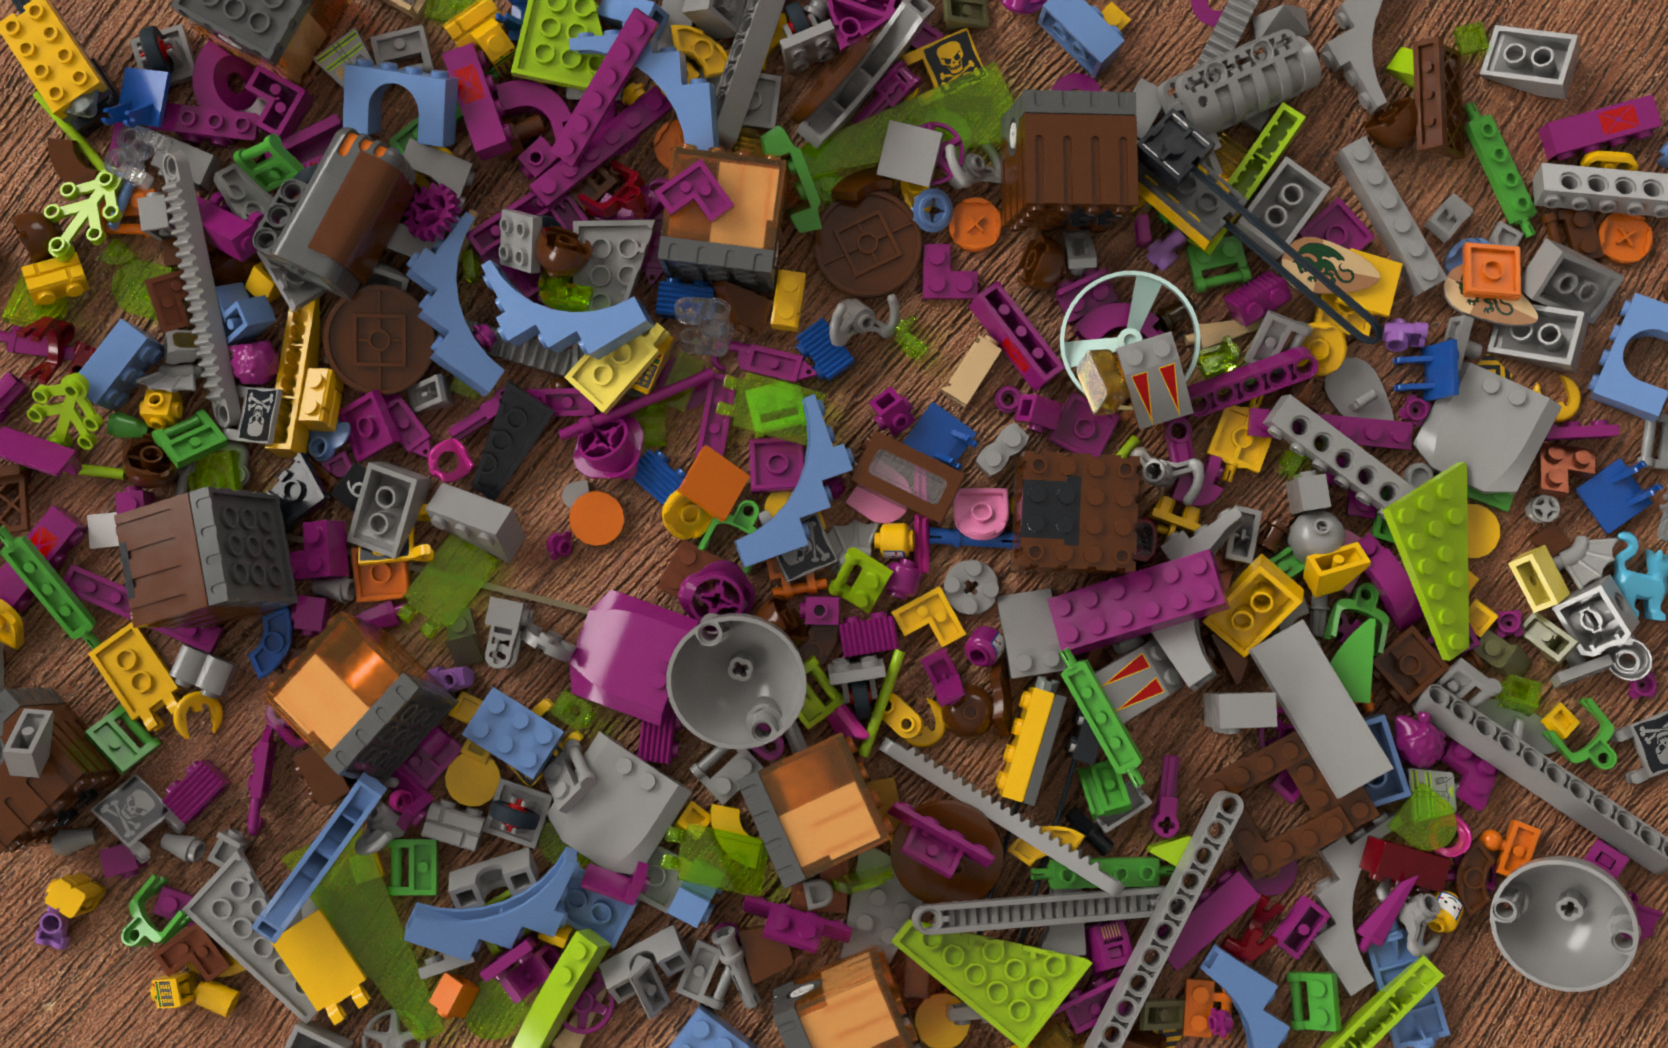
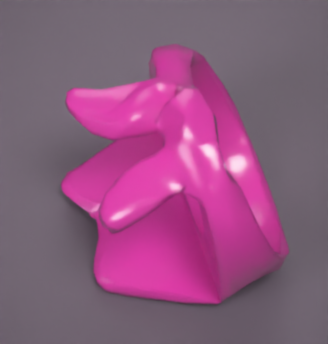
(464, 466)
(1464, 840)

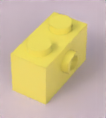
(1539, 578)

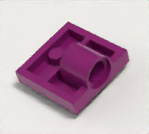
(432, 757)

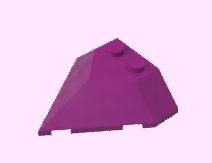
(858, 18)

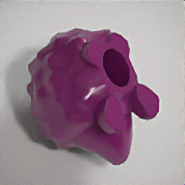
(255, 362)
(1418, 741)

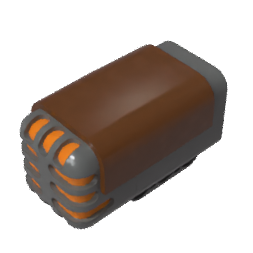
(341, 215)

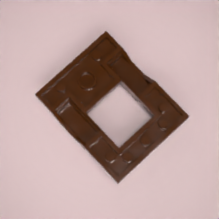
(1331, 817)

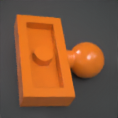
(1514, 849)

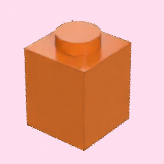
(454, 995)

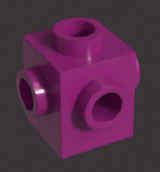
(892, 411)

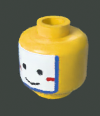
(895, 540)
(1450, 912)

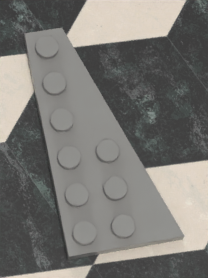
(246, 197)
(615, 261)
(227, 911)
(878, 911)

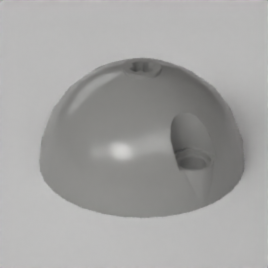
(720, 698)
(1559, 942)

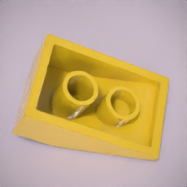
(1258, 605)

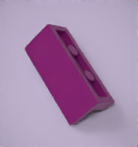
(312, 140)
(38, 453)

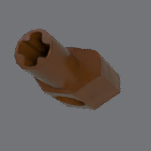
(522, 131)

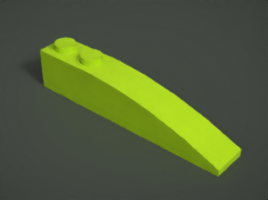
(1262, 158)
(562, 989)
(1386, 1007)

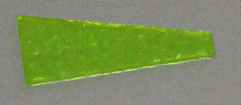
(967, 104)
(369, 925)

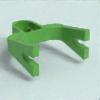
(738, 520)
(1362, 606)
(1596, 746)
(141, 929)

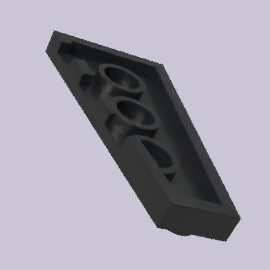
(513, 433)
(299, 491)

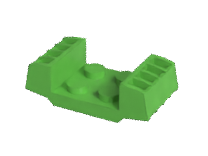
(804, 215)

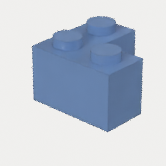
(243, 316)
(693, 903)

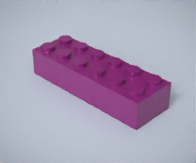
(1139, 603)

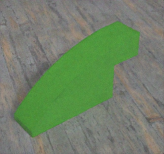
(1355, 662)

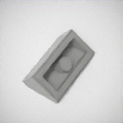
(648, 986)

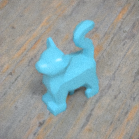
(1649, 586)

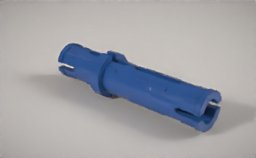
(957, 539)

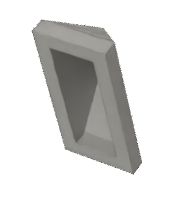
(1281, 18)

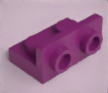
(1094, 298)

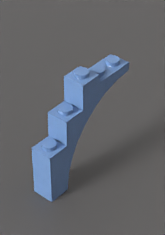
(692, 102)
(595, 331)
(458, 350)
(822, 462)
(319, 858)
(462, 930)
(1250, 994)

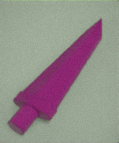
(29, 347)
(382, 615)
(1381, 920)

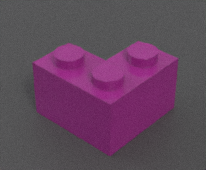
(284, 102)
(323, 551)

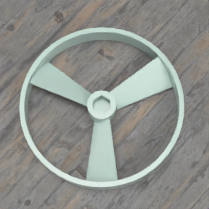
(1144, 294)

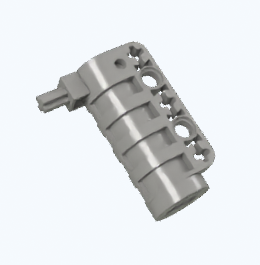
(1243, 89)

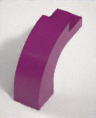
(203, 77)
(531, 97)
(1109, 319)
(1392, 584)

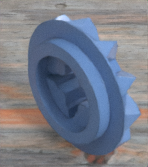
(940, 201)

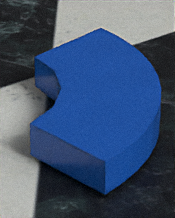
(275, 642)

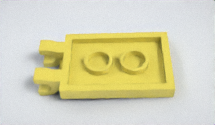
(612, 376)

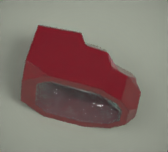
(1146, 541)

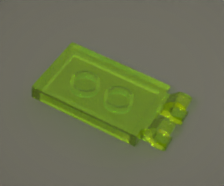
(768, 407)
(447, 584)
(717, 859)

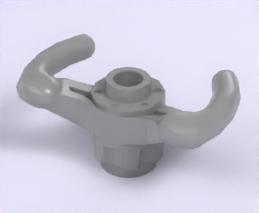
(973, 167)
(859, 318)
(1153, 467)
(380, 826)
(1415, 915)

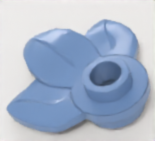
(330, 440)

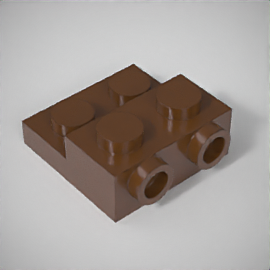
(1408, 665)

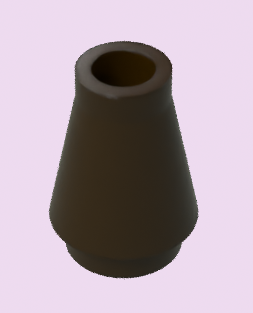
(1173, 315)

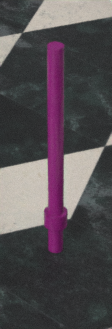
(585, 425)

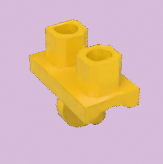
(1163, 513)

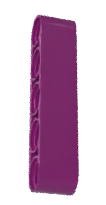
(1263, 381)

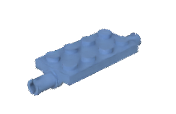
(1426, 1020)

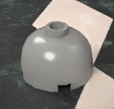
(1315, 534)

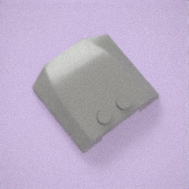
(1489, 427)
(624, 811)

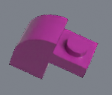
(1208, 492)
(530, 973)

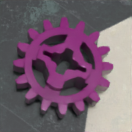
(432, 212)

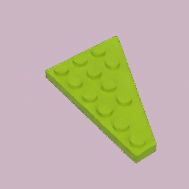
(544, 43)
(1433, 545)
(1000, 979)

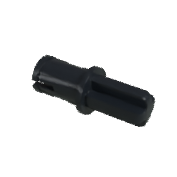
(1090, 830)

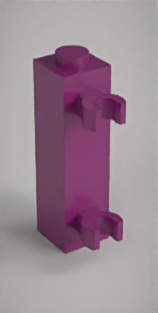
(227, 230)

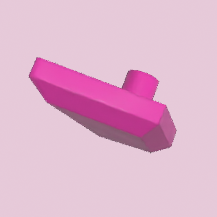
(845, 721)

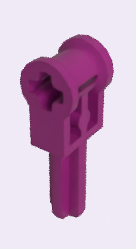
(892, 90)
(477, 419)
(1166, 799)

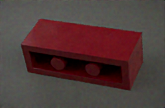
(1402, 862)

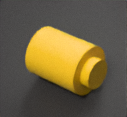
(216, 997)

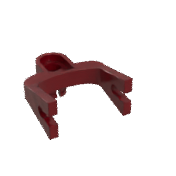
(628, 197)
(58, 335)
(1248, 946)

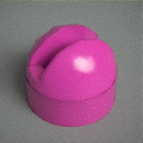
(401, 798)

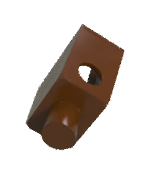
(764, 955)

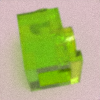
(1526, 691)
(563, 706)

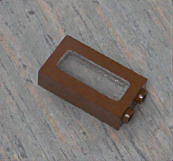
(906, 477)

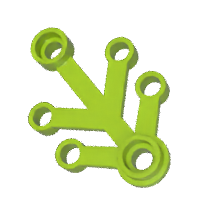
(85, 210)
(76, 390)

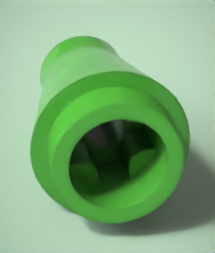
(126, 426)

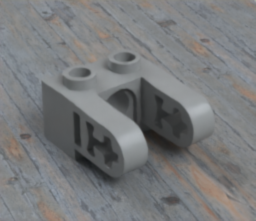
(507, 624)

